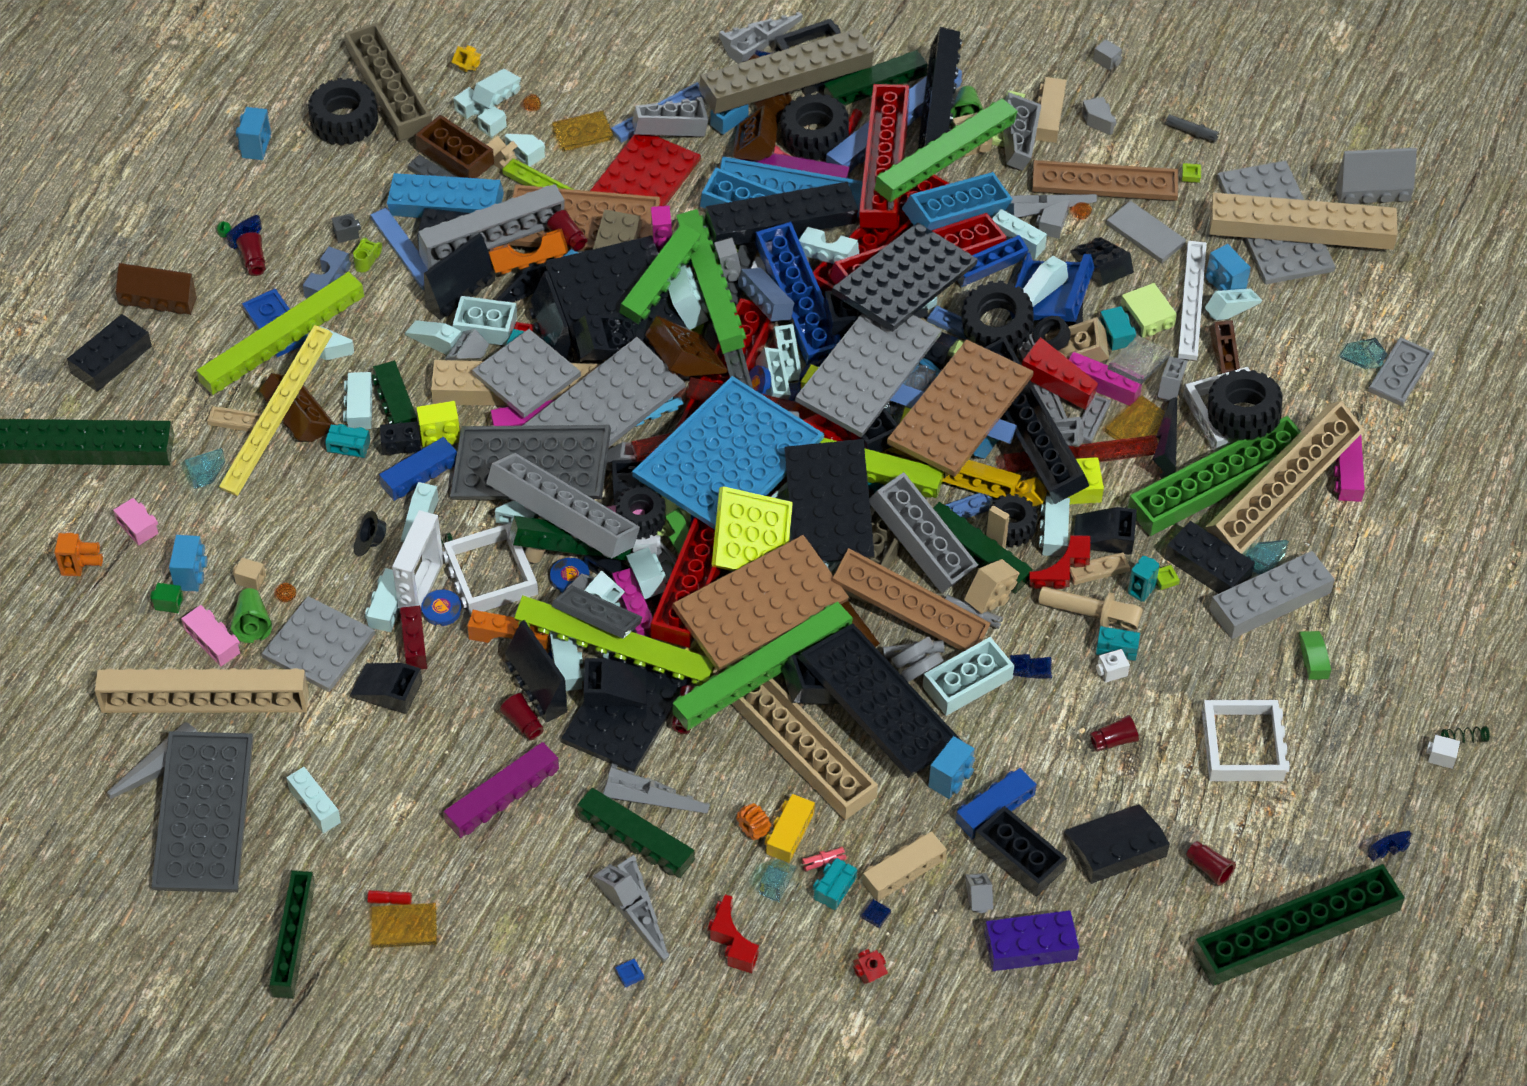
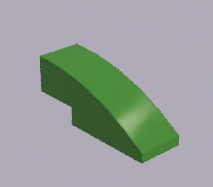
(678, 525)
(1314, 655)

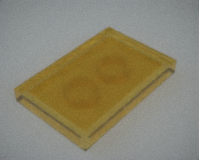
(582, 130)
(1138, 420)
(404, 925)

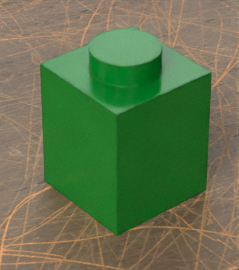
(167, 597)

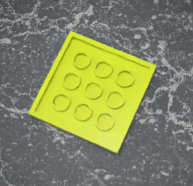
(748, 527)

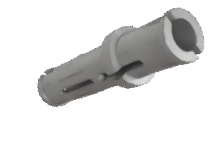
(990, 617)
(888, 652)

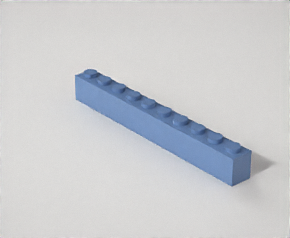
(853, 149)

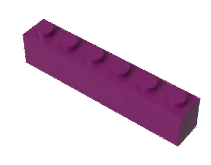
(805, 165)
(501, 790)

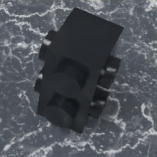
(400, 438)

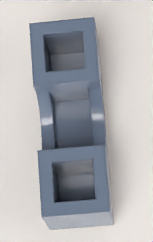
(334, 264)

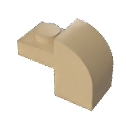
(502, 153)

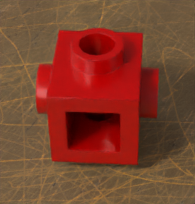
(869, 966)

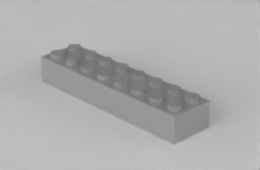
(496, 223)
(563, 505)

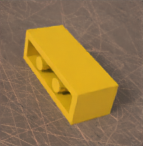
(789, 828)

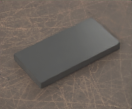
(597, 611)

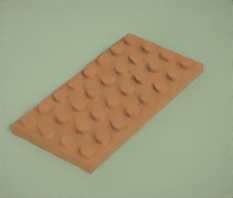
(587, 211)
(960, 407)
(759, 602)

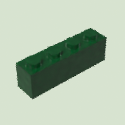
(394, 393)

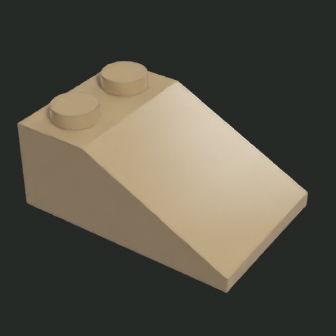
(1086, 339)

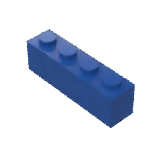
(995, 259)
(418, 468)
(1010, 792)

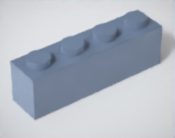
(766, 294)

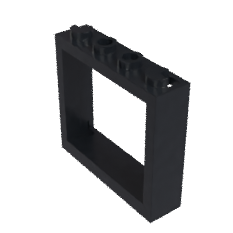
(806, 34)

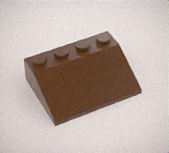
(683, 349)

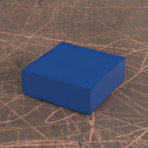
(629, 973)

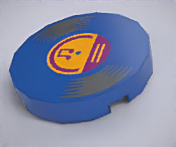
(760, 379)
(566, 571)
(441, 607)

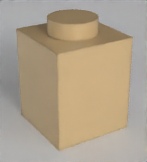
(249, 573)

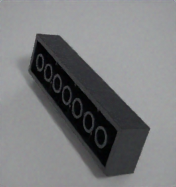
(940, 86)
(811, 207)

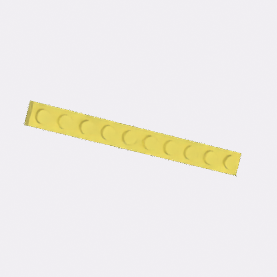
(275, 410)

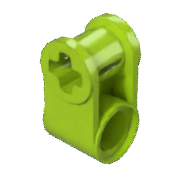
(366, 254)

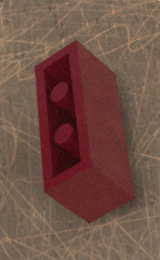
(413, 636)

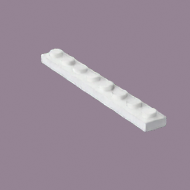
(1192, 300)

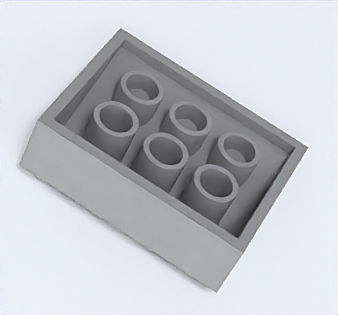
(1376, 176)

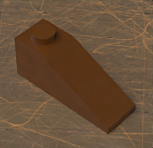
(1224, 345)

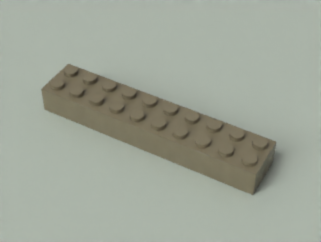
(786, 70)

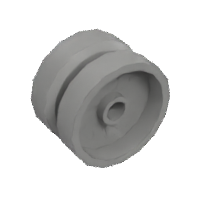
(917, 659)

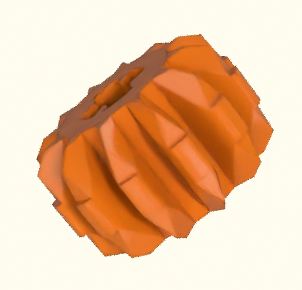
(753, 821)

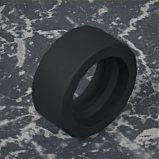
(1049, 323)

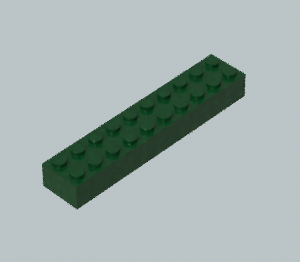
(86, 442)
(1298, 924)

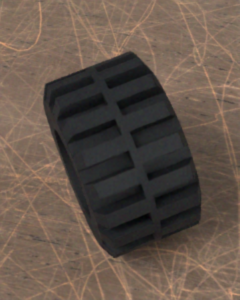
(643, 499)
(1022, 511)

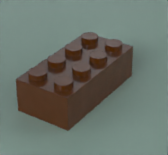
(454, 148)

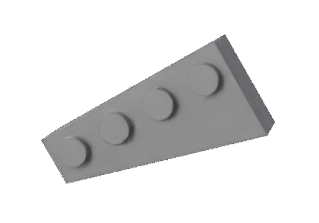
(675, 119)
(1021, 135)

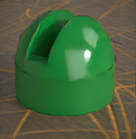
(226, 228)

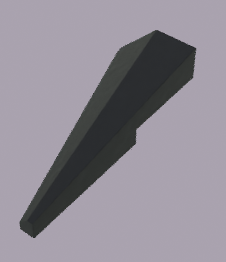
(523, 283)
(1167, 435)

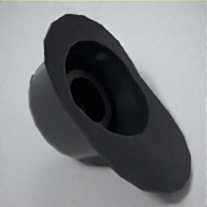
(370, 534)

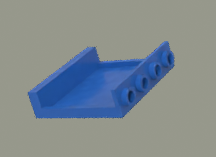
(1068, 297)

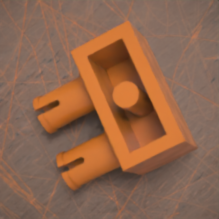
(74, 554)

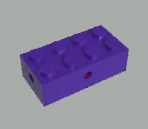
(1031, 940)

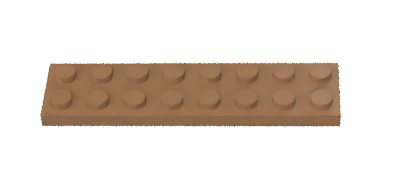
(1105, 180)
(910, 601)

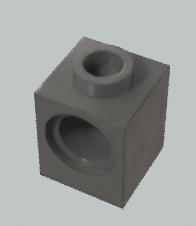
(346, 227)

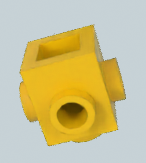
(466, 58)
(1032, 489)

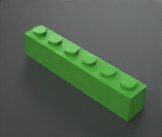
(660, 273)

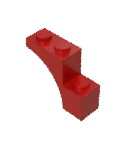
(1059, 574)
(739, 952)

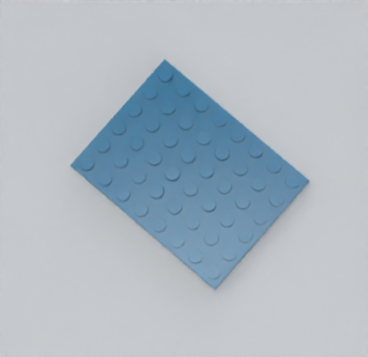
(726, 442)

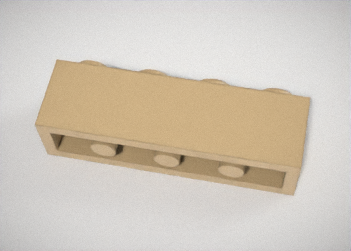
(1051, 109)
(904, 866)

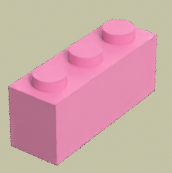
(211, 635)

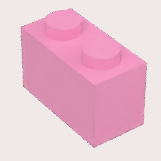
(136, 521)

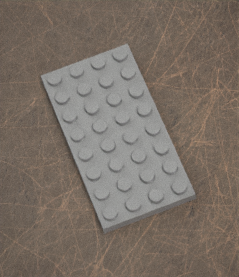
(1277, 258)
(866, 371)
(615, 393)

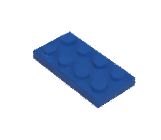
(267, 308)

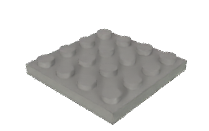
(526, 373)
(319, 642)

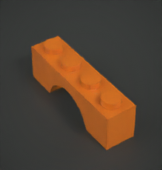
(506, 258)
(487, 626)

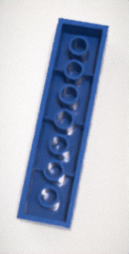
(792, 273)

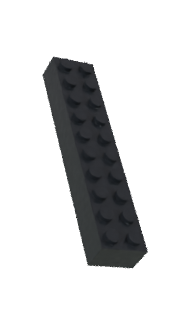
(1042, 438)

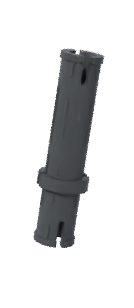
(1187, 126)

